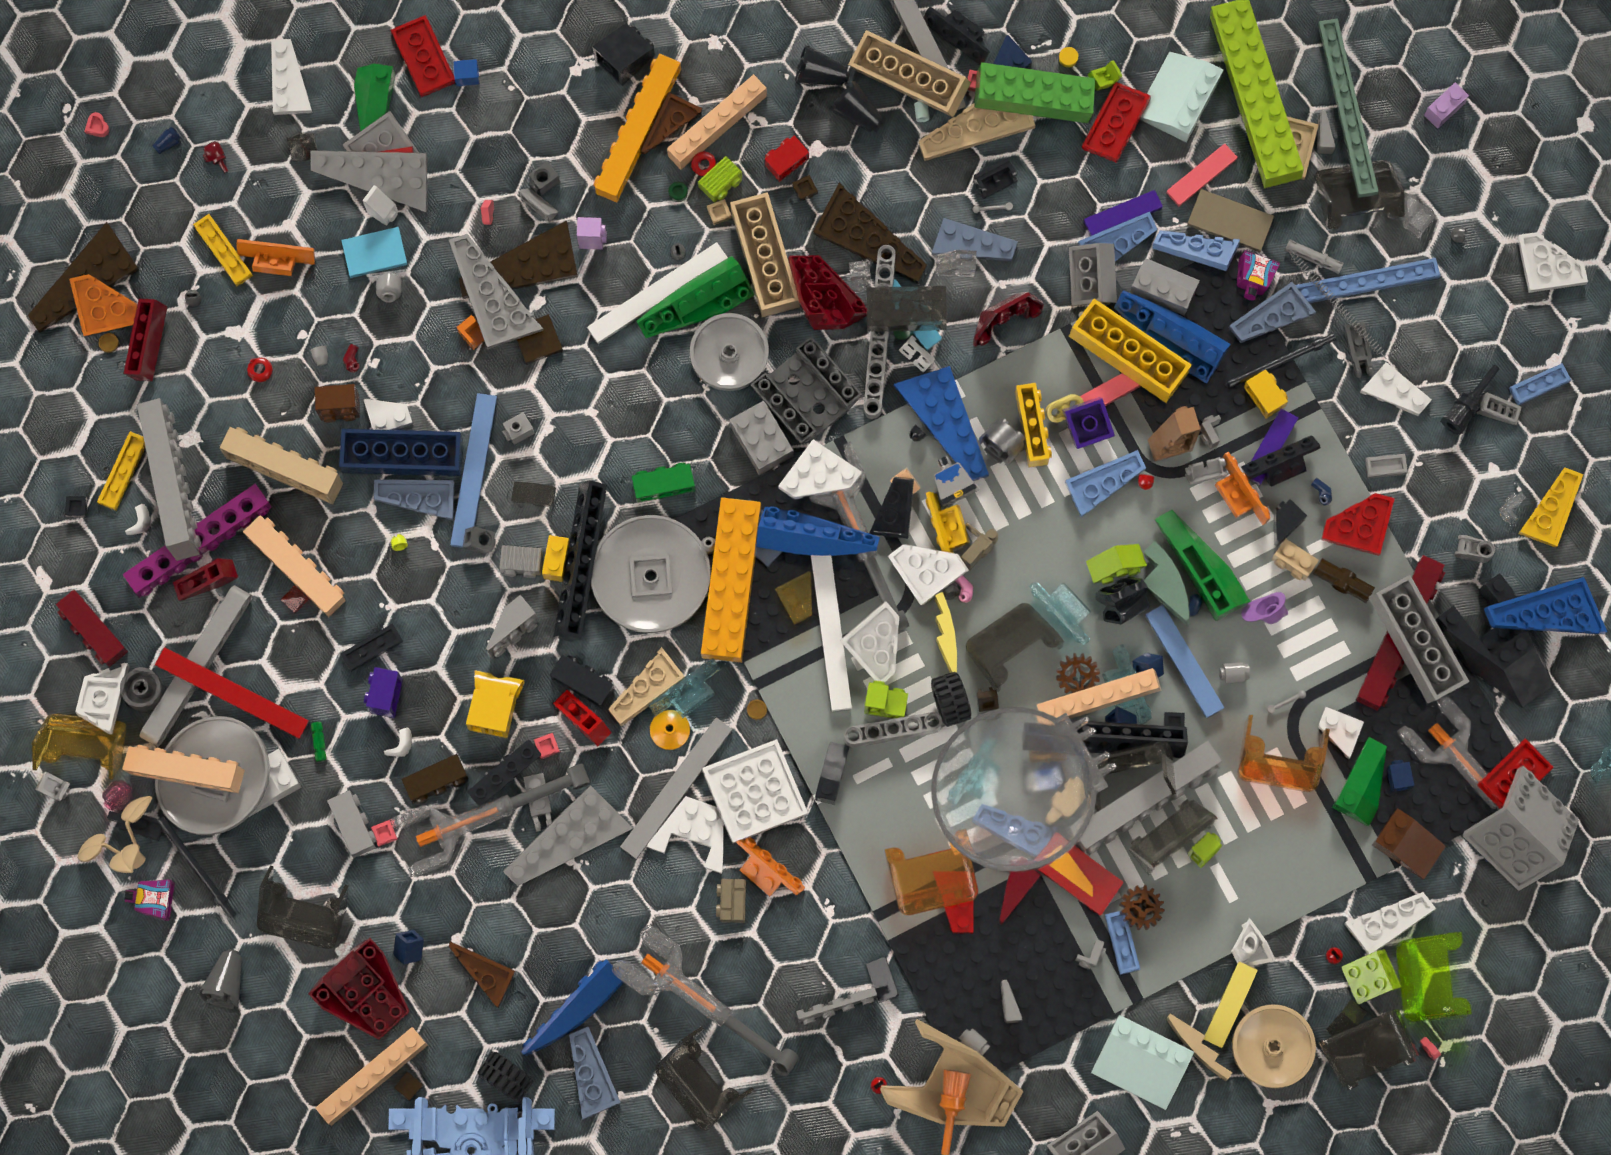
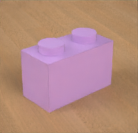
(1446, 105)
(591, 233)

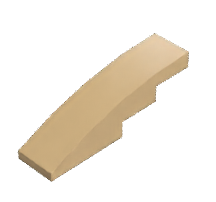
(1193, 1040)

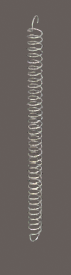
(1340, 310)

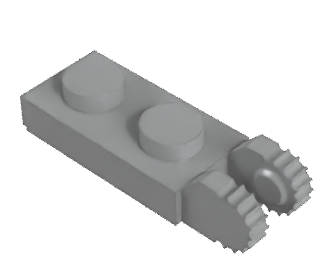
(540, 806)

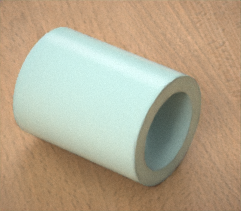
(921, 112)

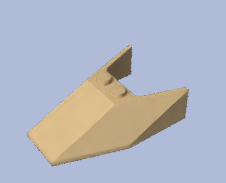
(989, 1093)

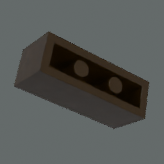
(435, 779)

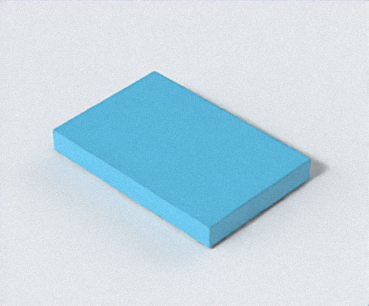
(374, 252)

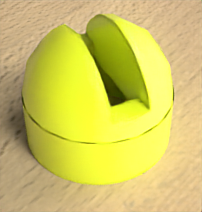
(399, 543)

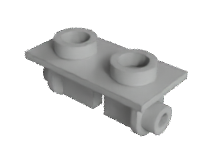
(1215, 470)

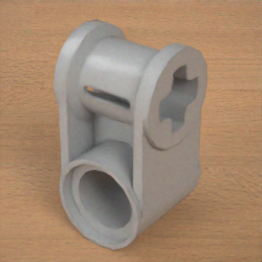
(1472, 549)

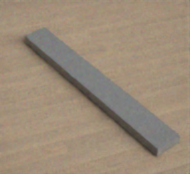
(676, 788)

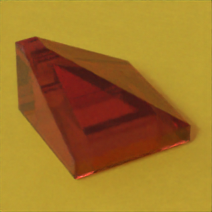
(294, 599)

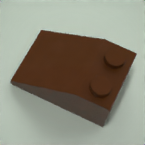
(1409, 844)

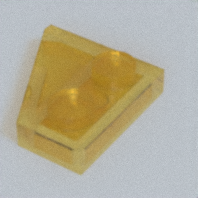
(797, 597)

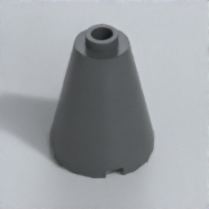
(223, 981)

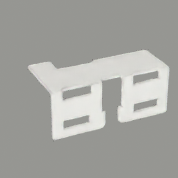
(922, 351)

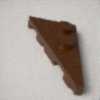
(671, 117)
(490, 975)

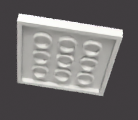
(754, 791)

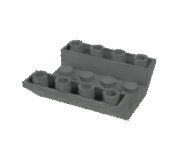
(819, 384)

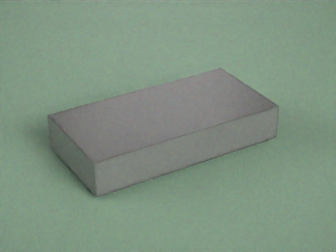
(1386, 466)

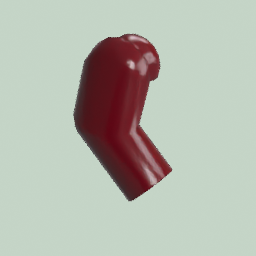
(349, 359)

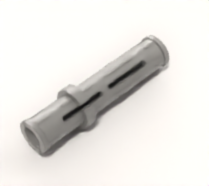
(1309, 254)

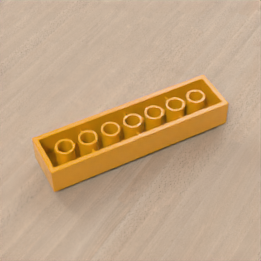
(731, 580)

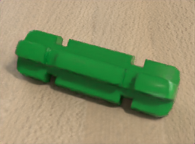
(318, 741)

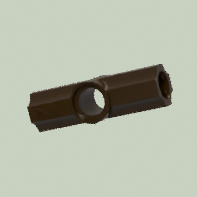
(1344, 580)

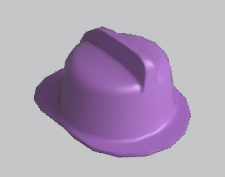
(1268, 609)

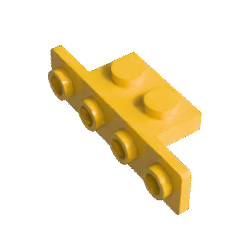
(948, 524)

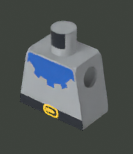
(953, 482)

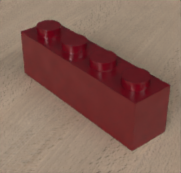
(145, 340)
(91, 627)

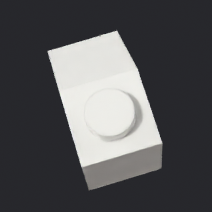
(380, 206)

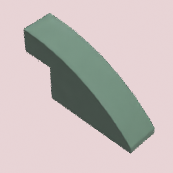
(1166, 583)

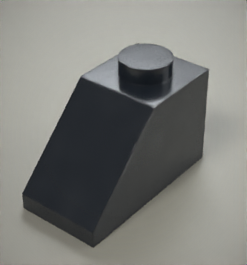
(1286, 520)

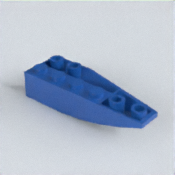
(1176, 333)
(810, 535)
(578, 1007)

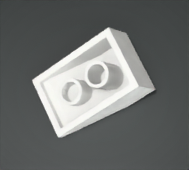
(281, 781)

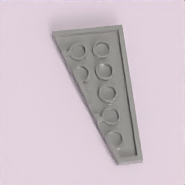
(396, 174)
(495, 304)
(576, 830)

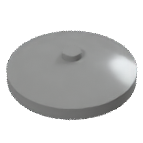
(729, 352)

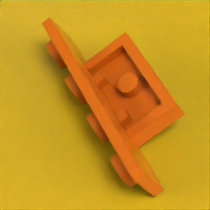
(274, 257)
(1239, 493)
(766, 871)

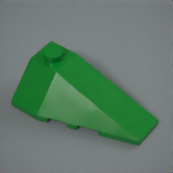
(373, 92)
(1362, 788)

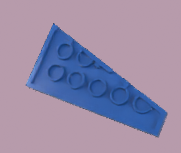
(942, 411)
(1556, 609)

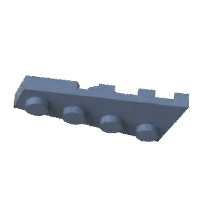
(963, 237)
(1276, 312)
(423, 496)
(592, 1078)

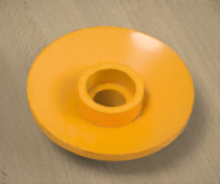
(673, 739)

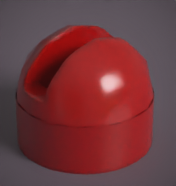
(1145, 481)
(1331, 958)
(875, 1081)

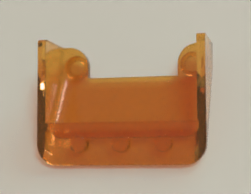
(931, 880)

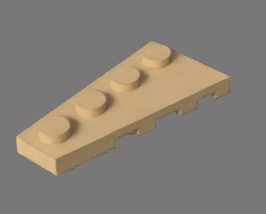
(651, 683)

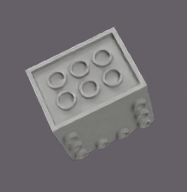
(1527, 834)

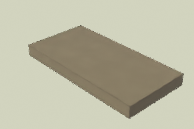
(1230, 220)

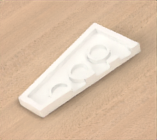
(287, 81)
(1384, 925)

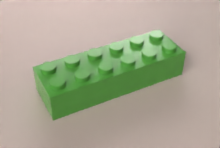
(1034, 92)

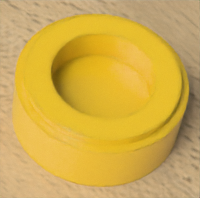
(1068, 57)

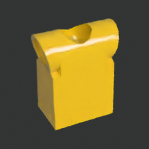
(493, 704)

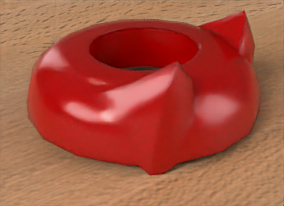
(698, 158)
(263, 376)

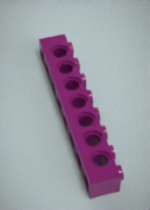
(218, 518)

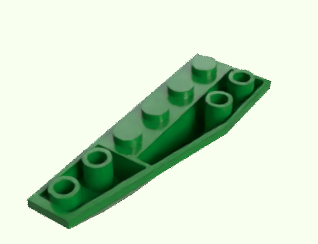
(699, 299)
(1204, 567)

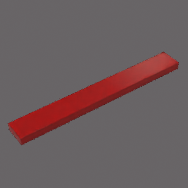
(231, 693)

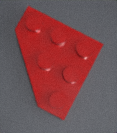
(1361, 525)

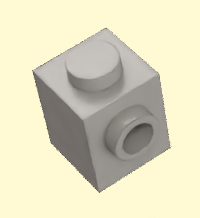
(517, 429)

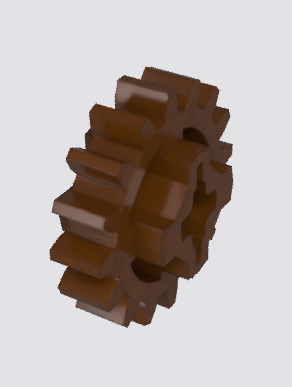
(1069, 676)
(1150, 908)

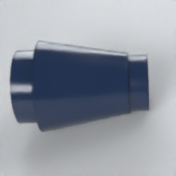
(167, 140)

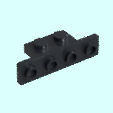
(959, 32)
(1282, 463)
(505, 772)

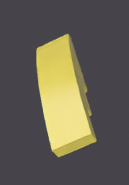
(947, 640)
(1230, 1004)

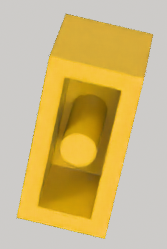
(1266, 393)
(555, 558)

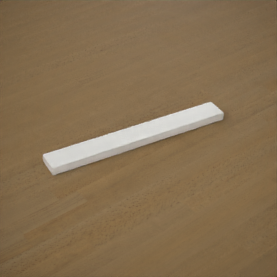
(652, 295)
(831, 633)

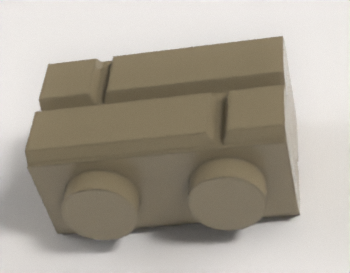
(732, 900)

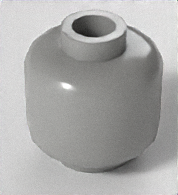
(388, 287)

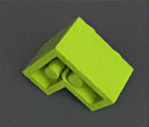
(1116, 563)
(885, 702)

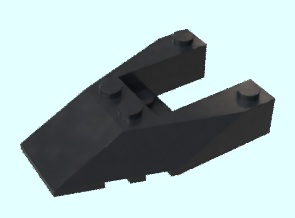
(1502, 656)

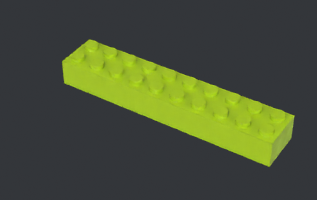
(1256, 93)

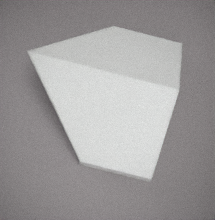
(1252, 947)

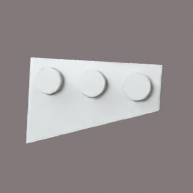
(1395, 389)

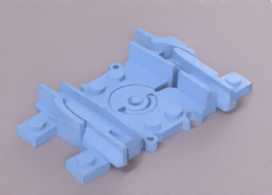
(472, 1128)

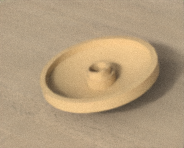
(1273, 1046)

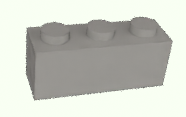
(352, 823)

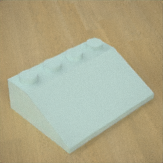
(1180, 94)
(1142, 1062)

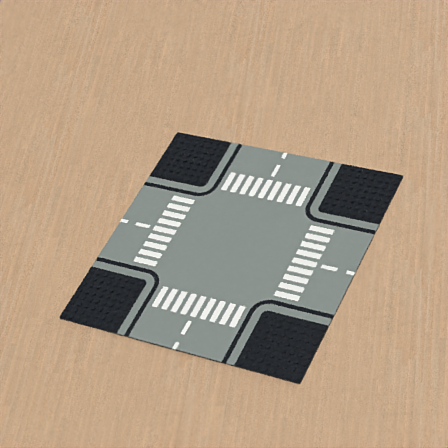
(1279, 845)

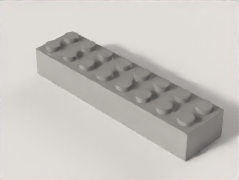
(169, 479)
(1148, 796)

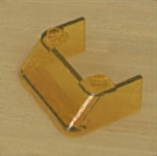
(77, 737)

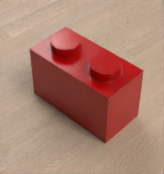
(786, 158)

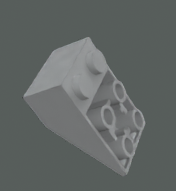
(513, 622)

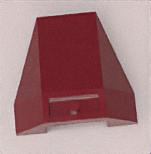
(824, 295)
(1017, 304)
(362, 991)

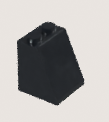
(623, 53)

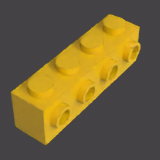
(1032, 425)

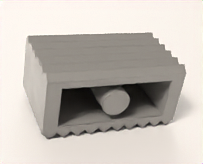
(521, 561)

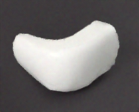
(143, 521)
(404, 744)

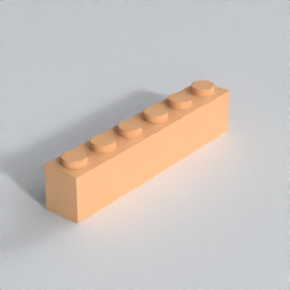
(717, 121)
(294, 565)
(1103, 695)
(183, 769)
(371, 1076)

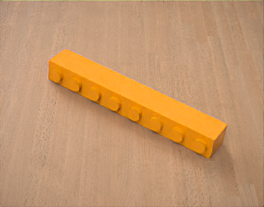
(637, 127)

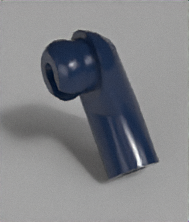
(1325, 491)
(1195, 604)

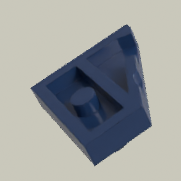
(1012, 55)

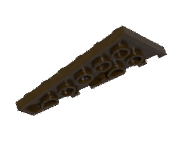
(862, 233)
(101, 258)
(537, 261)

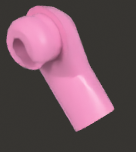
(966, 590)

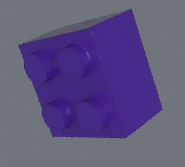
(1088, 422)
(383, 692)

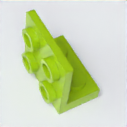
(1371, 976)

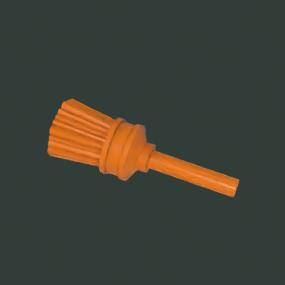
(952, 1101)

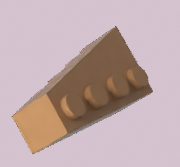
(1175, 435)

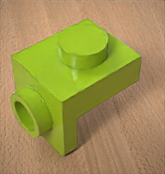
(1106, 76)

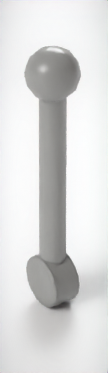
(1008, 207)
(1271, 709)

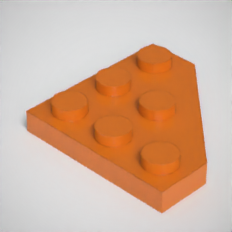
(100, 306)

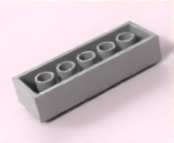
(1419, 639)

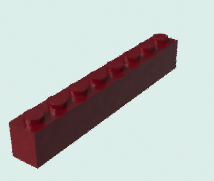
(1388, 659)

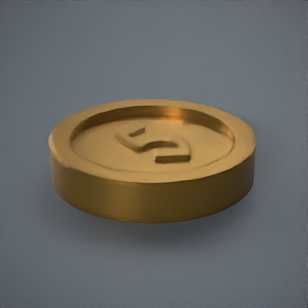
(108, 342)
(756, 709)

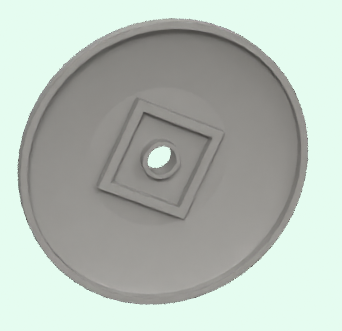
(646, 546)
(212, 810)

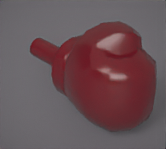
(215, 153)

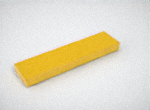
(222, 250)
(122, 471)

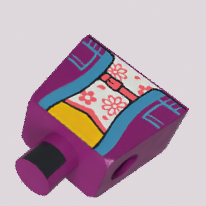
(1255, 274)
(152, 898)

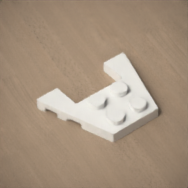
(696, 823)

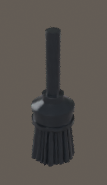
(1467, 405)

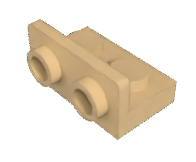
(1295, 560)

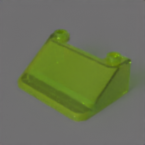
(1427, 978)

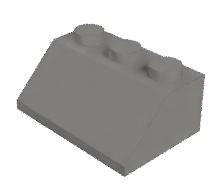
(1092, 274)
(1164, 286)
(1088, 1137)

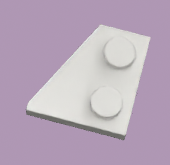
(387, 415)
(1343, 729)

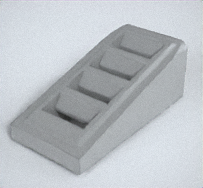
(1325, 140)
(1488, 412)
(1010, 1008)

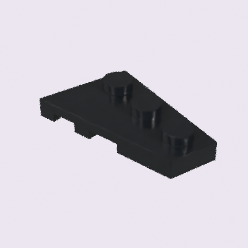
(895, 511)

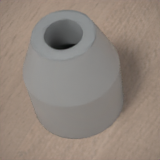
(320, 355)
(708, 548)

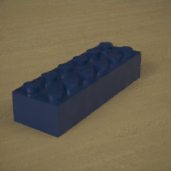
(401, 452)

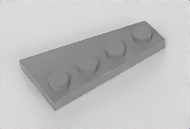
(847, 1004)

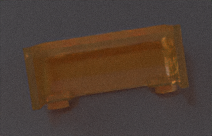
(1280, 771)

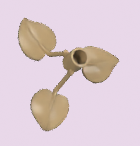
(130, 856)

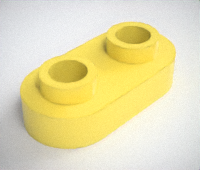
(1061, 404)

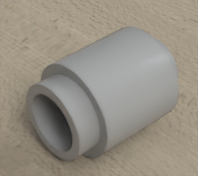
(1234, 672)
(974, 1041)

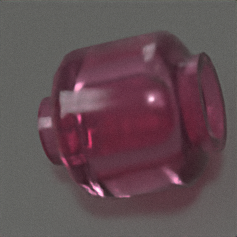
(117, 795)

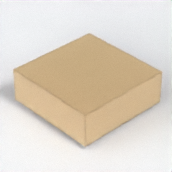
(719, 212)

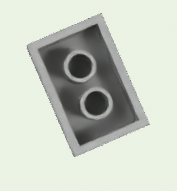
(761, 437)

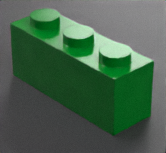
(663, 482)

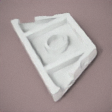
(101, 698)

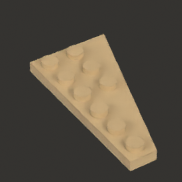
(971, 129)

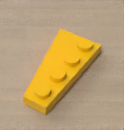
(1551, 514)

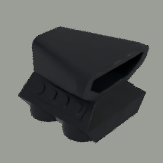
(1123, 600)

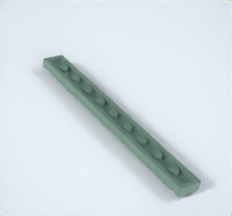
(1348, 108)

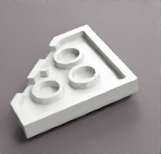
(1548, 265)
(819, 473)
(927, 570)
(875, 642)

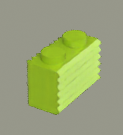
(720, 179)
(1205, 849)

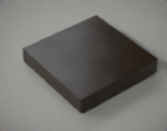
(542, 343)

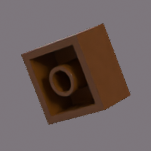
(337, 402)

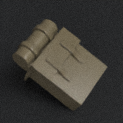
(980, 547)

